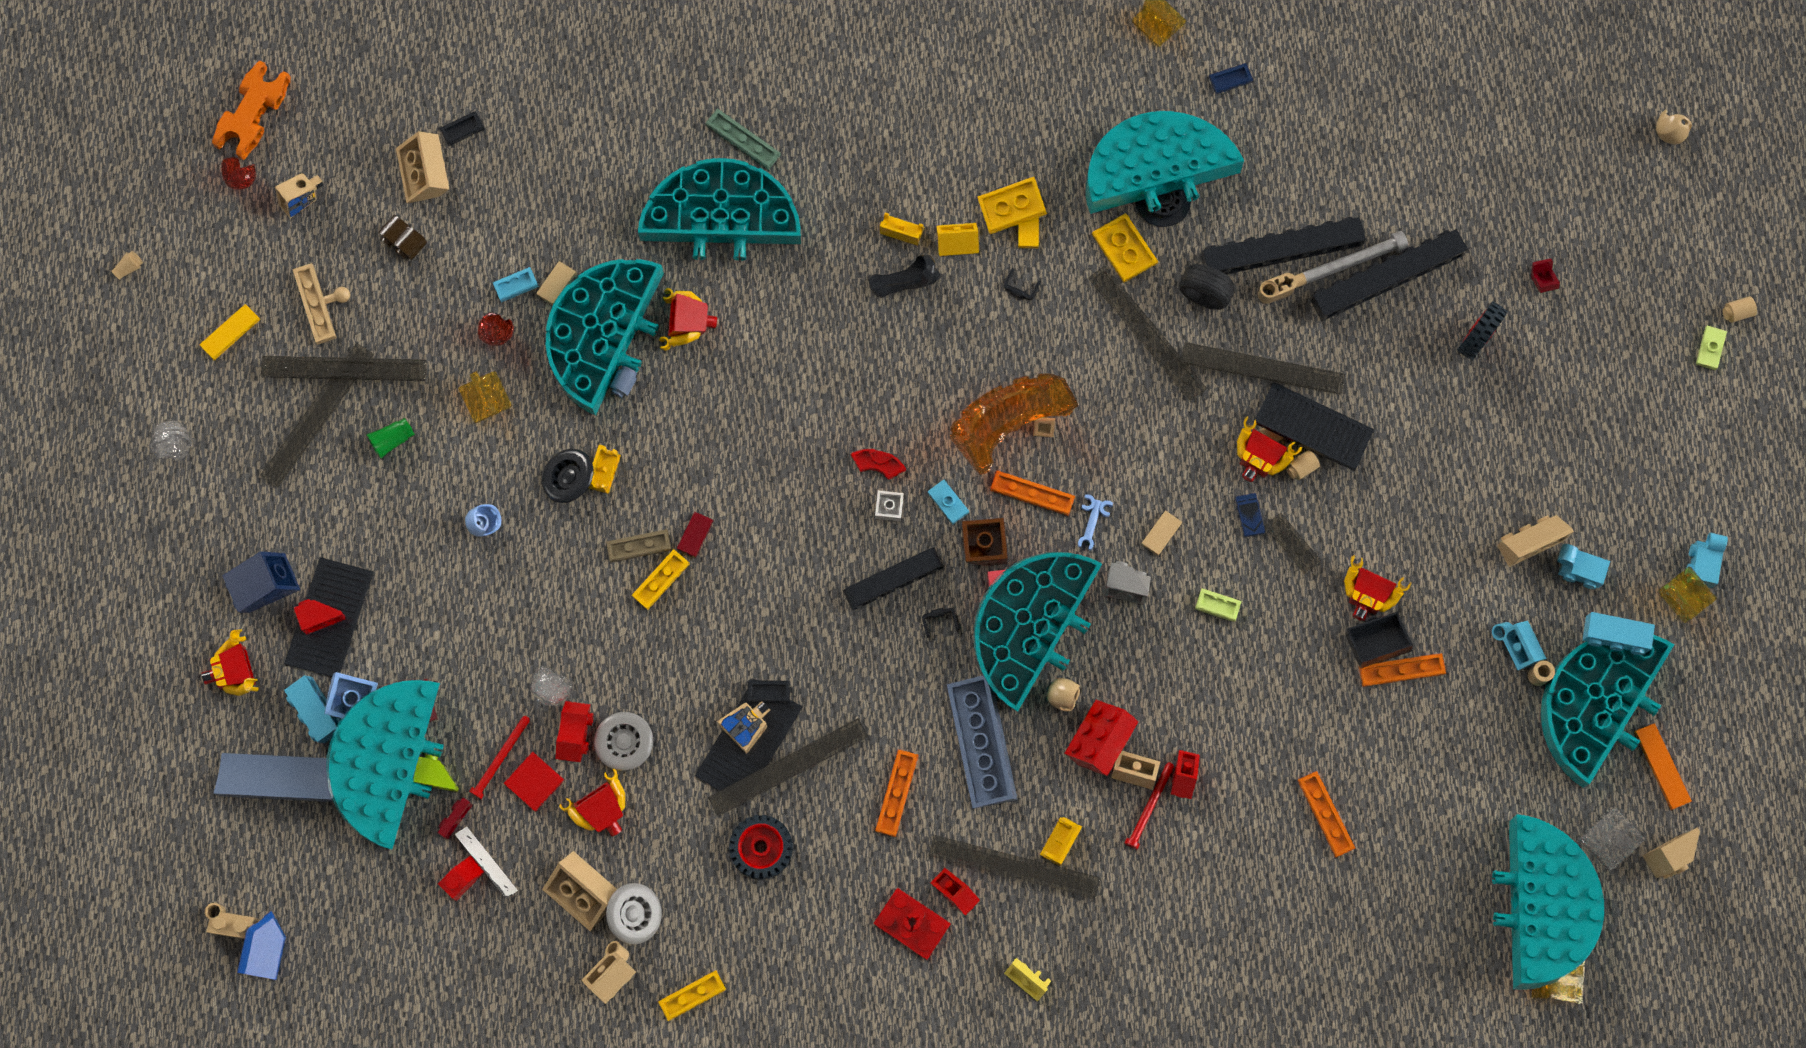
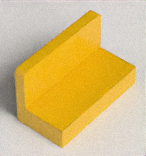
(957, 239)

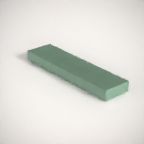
(743, 139)

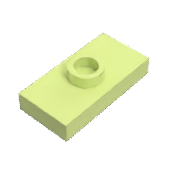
(1711, 347)
(1218, 605)

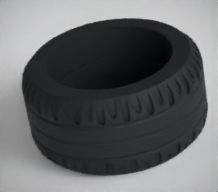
(1206, 286)

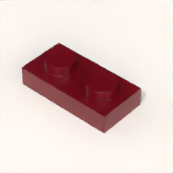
(449, 824)

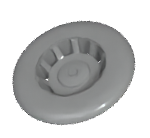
(623, 741)
(631, 914)

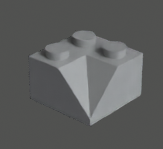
(1127, 583)

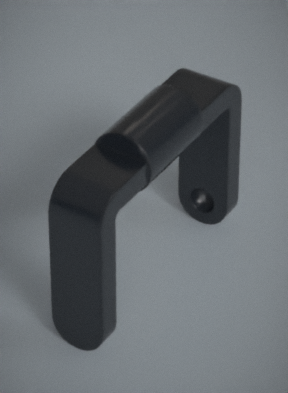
(1017, 292)
(938, 613)

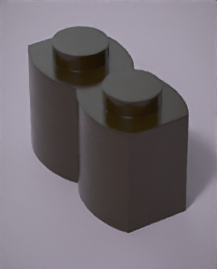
(402, 237)

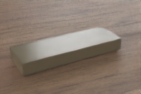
(638, 545)

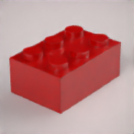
(1101, 737)

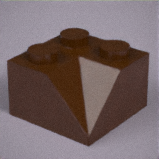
(984, 542)

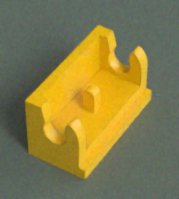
(901, 229)
(604, 468)
(1060, 841)

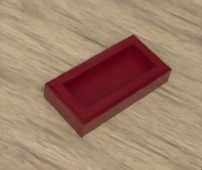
(695, 534)

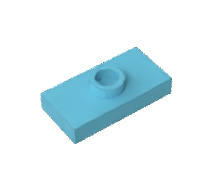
(515, 284)
(948, 502)

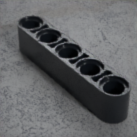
(892, 578)

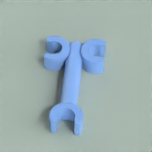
(1096, 507)

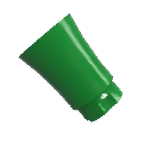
(390, 437)

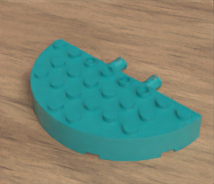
(1156, 156)
(720, 204)
(596, 324)
(1025, 618)
(1593, 701)
(376, 757)
(1553, 903)

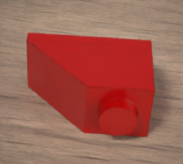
(316, 615)
(1185, 774)
(461, 878)
(955, 891)

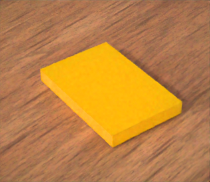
(1012, 205)
(1124, 247)

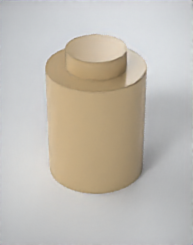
(1740, 309)
(1303, 465)
(1541, 673)

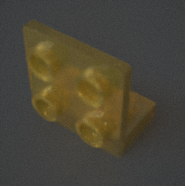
(1566, 989)

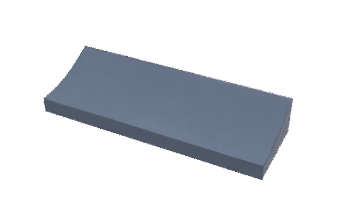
(982, 742)
(273, 777)

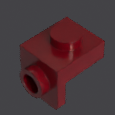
(1543, 276)

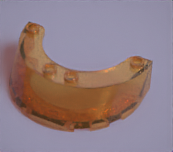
(1005, 411)

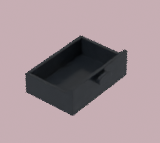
(1378, 639)

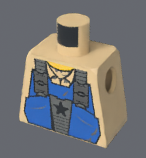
(297, 193)
(745, 724)

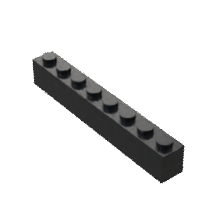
(1285, 247)
(1389, 274)

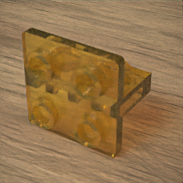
(1158, 21)
(484, 396)
(1687, 594)

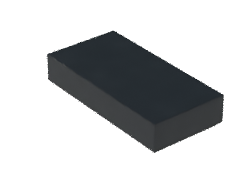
(462, 128)
(768, 691)

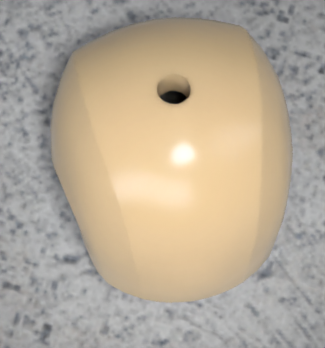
(1671, 128)
(1062, 693)

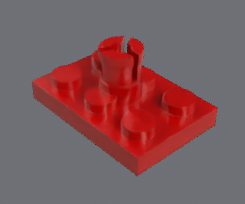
(912, 923)

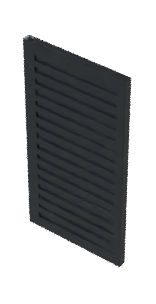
(1314, 426)
(340, 588)
(729, 763)

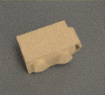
(228, 924)
(610, 972)

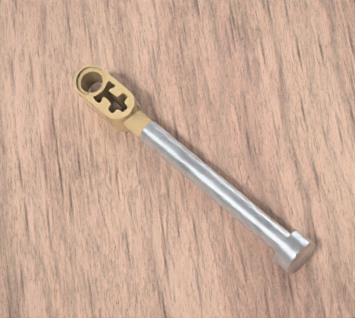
(1396, 242)

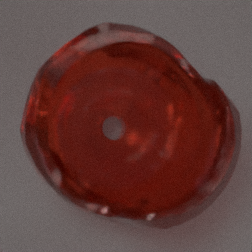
(235, 176)
(500, 329)

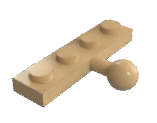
(316, 303)

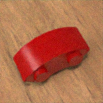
(573, 730)

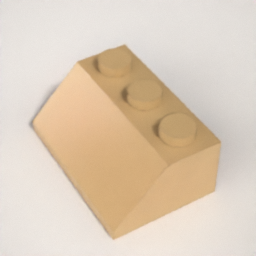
(422, 167)
(1534, 539)
(1673, 855)
(580, 890)

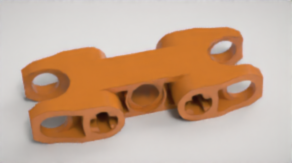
(256, 100)

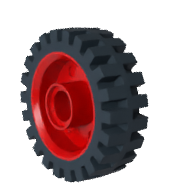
(1482, 330)
(771, 861)

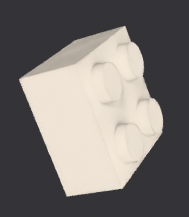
(889, 505)

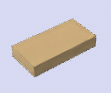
(556, 282)
(1161, 533)

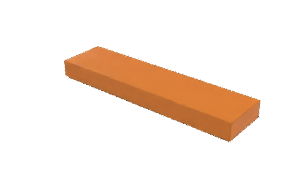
(1032, 493)
(1403, 670)
(1662, 766)
(896, 793)
(1326, 814)

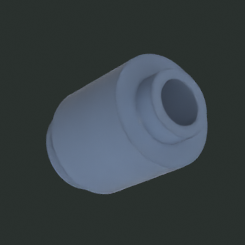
(623, 382)

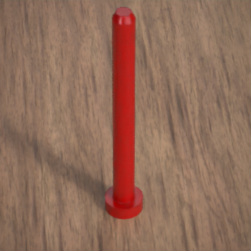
(477, 791)
(1133, 840)

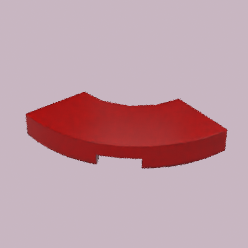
(878, 460)

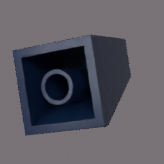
(260, 581)

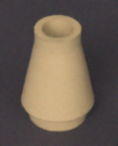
(129, 263)

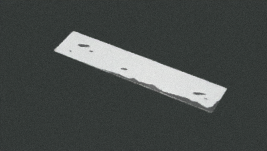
(486, 862)

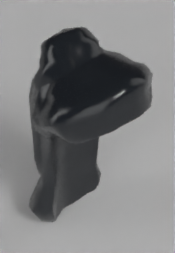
(917, 275)

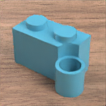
(1707, 558)
(1582, 567)
(1520, 643)

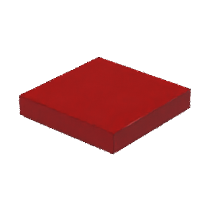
(534, 781)

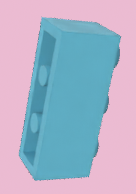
(1618, 633)
(311, 705)

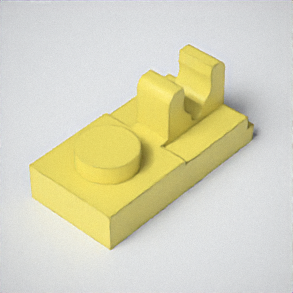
(1027, 979)

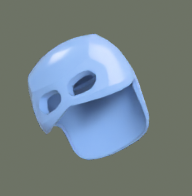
(487, 517)

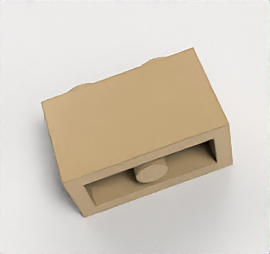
(1136, 770)

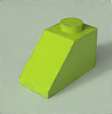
(433, 773)

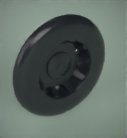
(1167, 201)
(572, 480)

